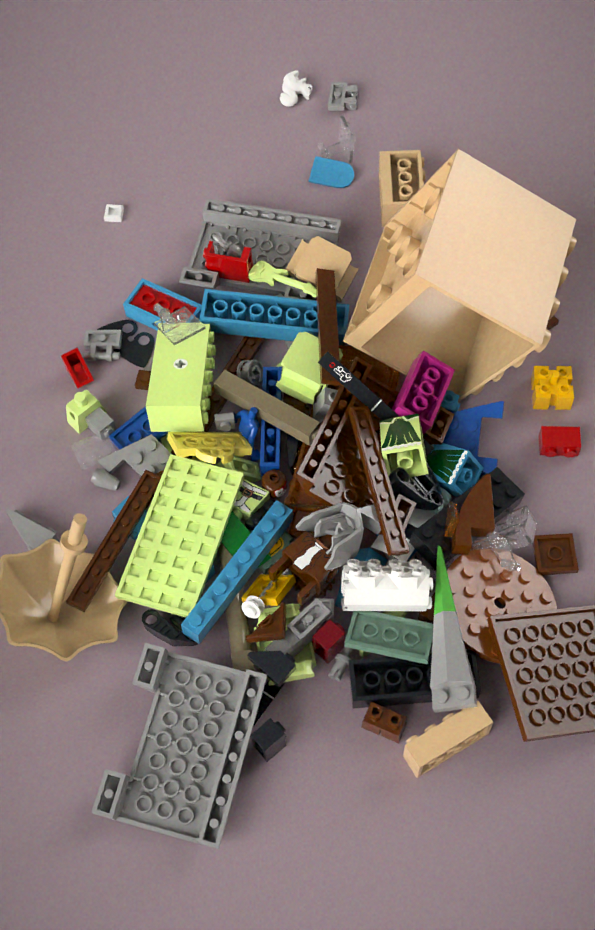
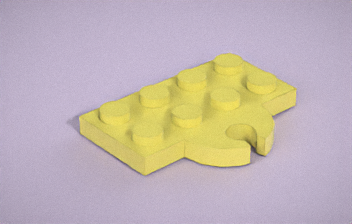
(209, 445)

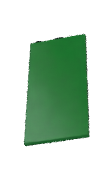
(235, 536)

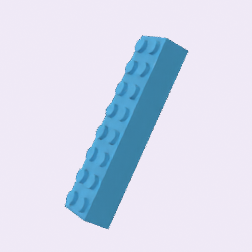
(264, 315)

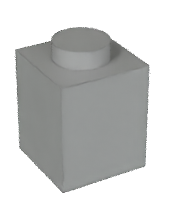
(100, 421)

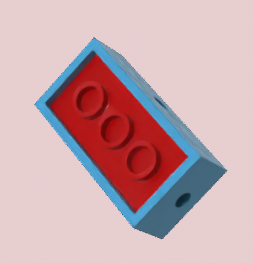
(146, 295)

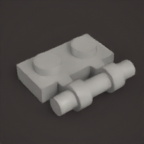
(102, 340)

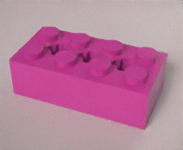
(424, 389)

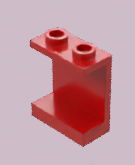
(227, 266)

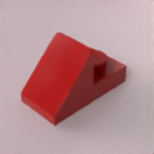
(77, 367)

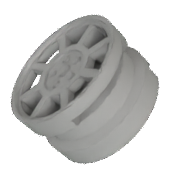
(251, 371)

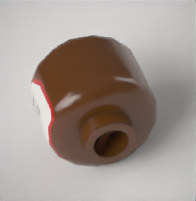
(274, 482)

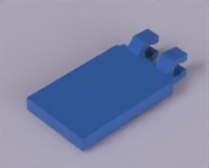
(134, 430)

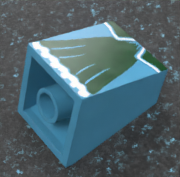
(454, 468)

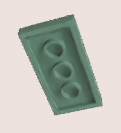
(390, 636)

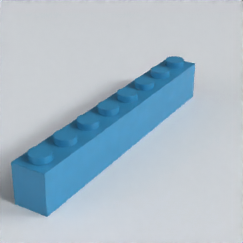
(237, 572)

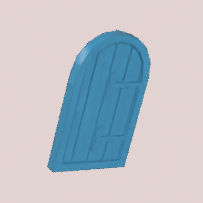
(331, 173)

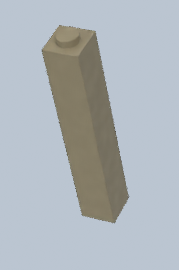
(269, 408)

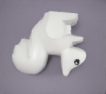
(292, 87)

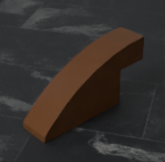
(475, 516)

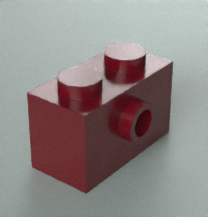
(329, 641)

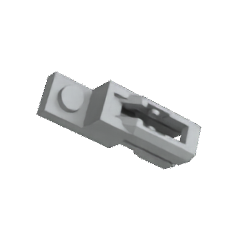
(301, 629)

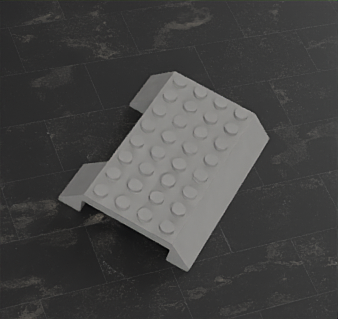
(269, 234)
(187, 749)

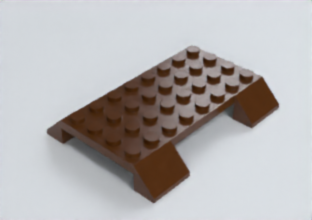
(333, 465)

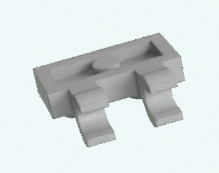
(337, 96)

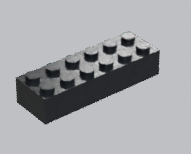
(431, 534)
(395, 681)

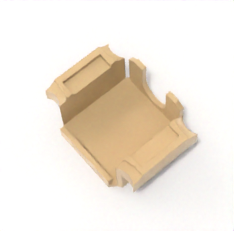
(323, 255)

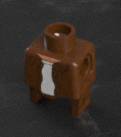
(306, 560)

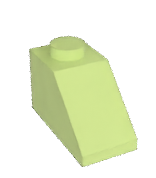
(248, 467)

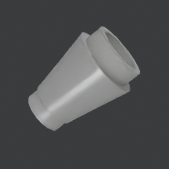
(105, 480)

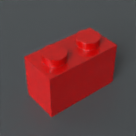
(559, 441)

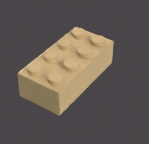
(446, 739)

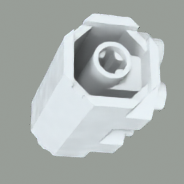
(385, 588)

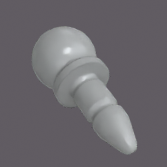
(232, 250)

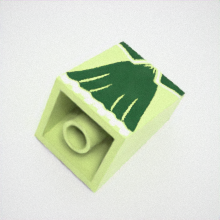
(403, 445)

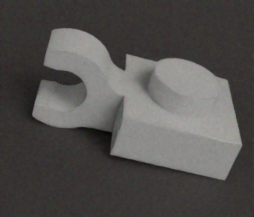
(225, 421)

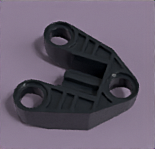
(420, 489)
(163, 629)

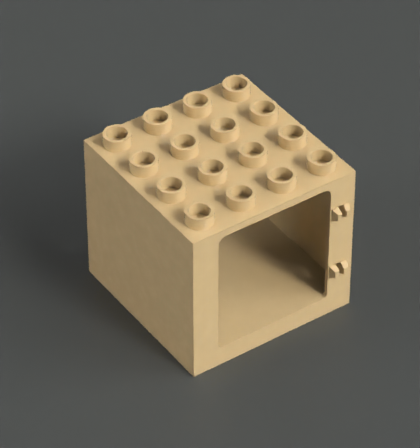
(464, 276)

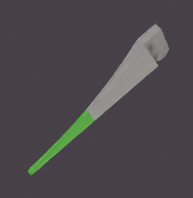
(450, 669)

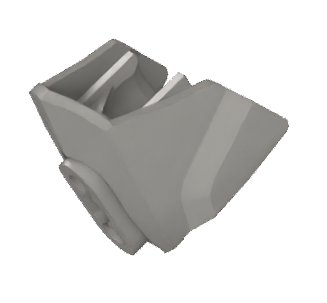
(345, 526)

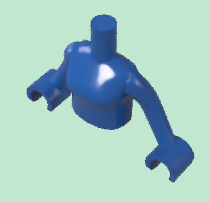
(249, 427)

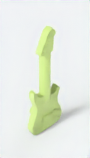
(266, 273)

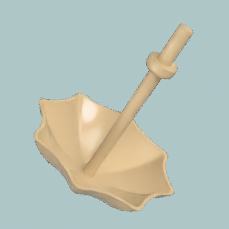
(36, 592)

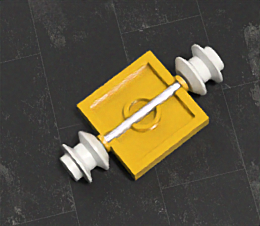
(266, 592)

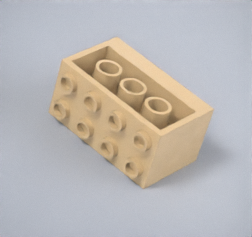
(399, 180)

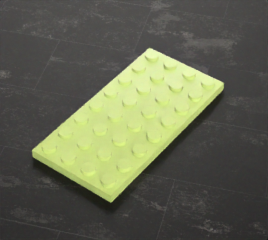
(180, 536)

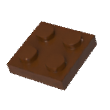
(555, 554)

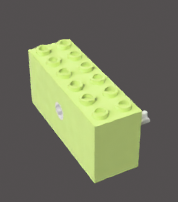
(181, 383)

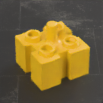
(552, 387)

